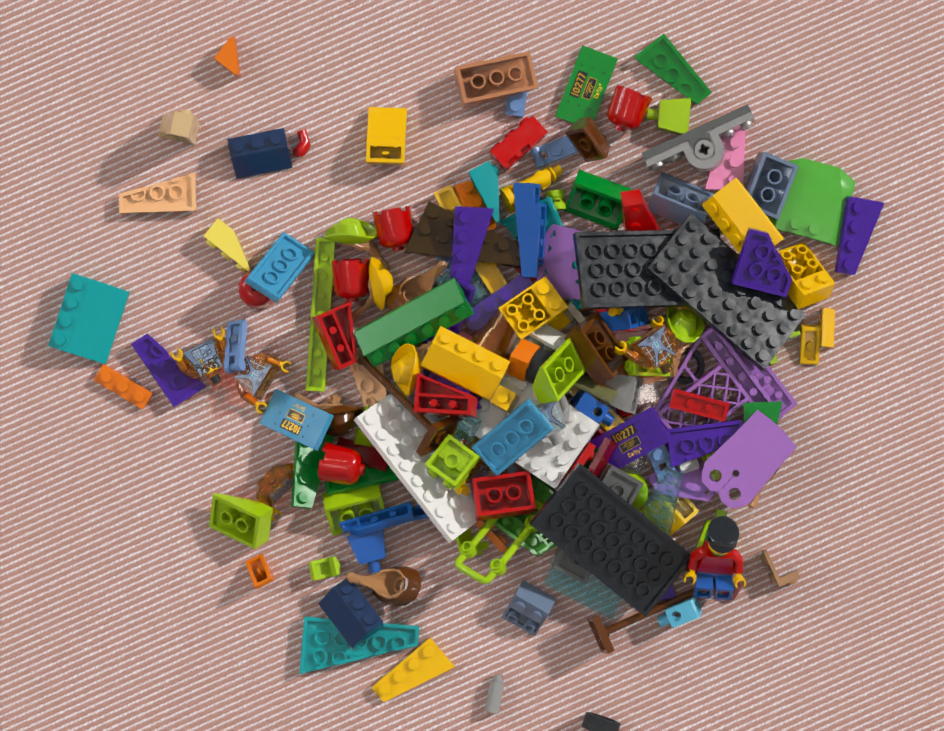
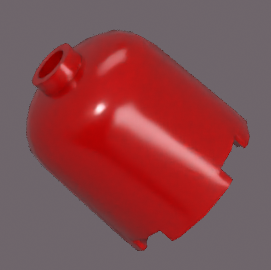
(627, 108)
(394, 227)
(351, 278)
(251, 298)
(341, 465)

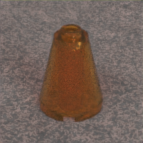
(495, 335)

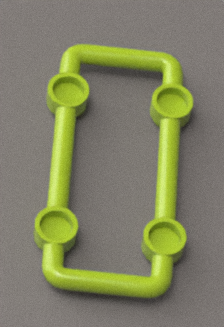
(497, 566)

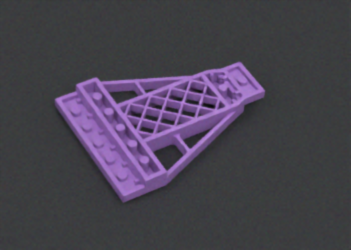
(748, 379)

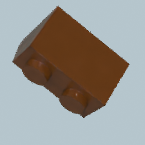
(588, 139)

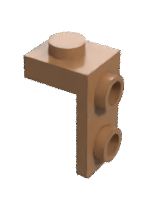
(788, 578)

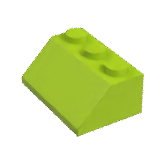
(558, 373)
(351, 505)

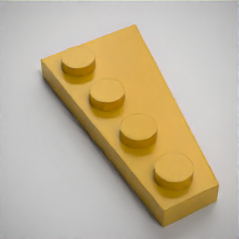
(414, 670)

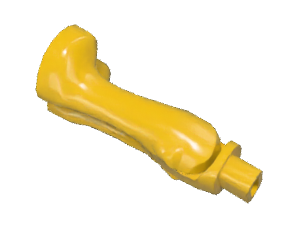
(542, 177)

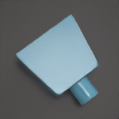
(689, 610)

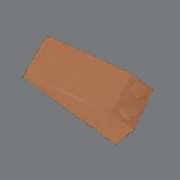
(495, 79)

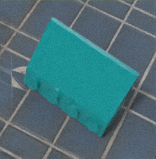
(89, 318)

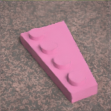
(732, 164)

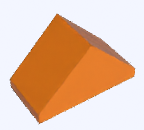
(228, 57)
(521, 358)
(259, 571)

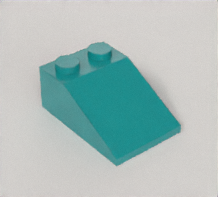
(486, 182)

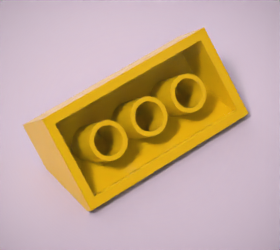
(735, 211)
(465, 363)

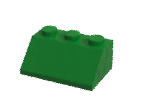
(596, 200)

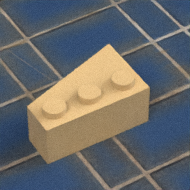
(179, 126)

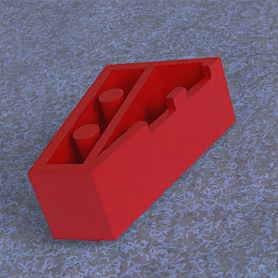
(518, 143)
(637, 212)
(336, 334)
(442, 400)

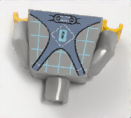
(558, 416)

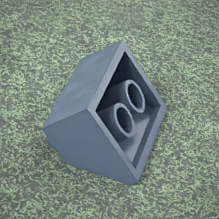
(770, 183)
(677, 199)

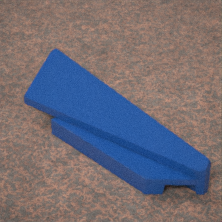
(530, 227)
(383, 519)

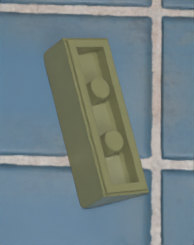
(599, 391)

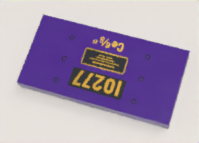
(635, 437)

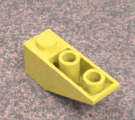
(227, 241)

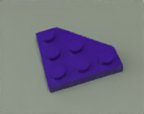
(761, 265)

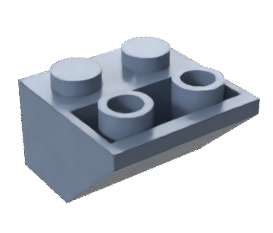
(529, 608)

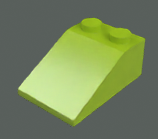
(241, 519)

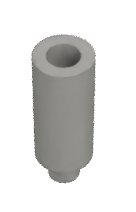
(494, 694)

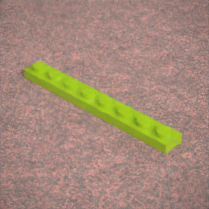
(320, 303)

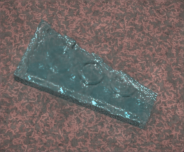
(663, 500)
(592, 594)

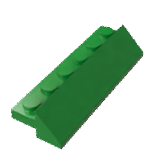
(413, 321)

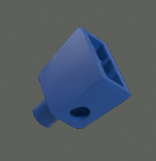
(586, 404)
(369, 549)

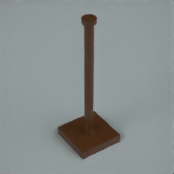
(436, 432)
(603, 633)

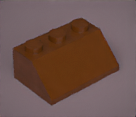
(597, 349)

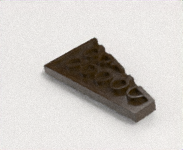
(435, 236)

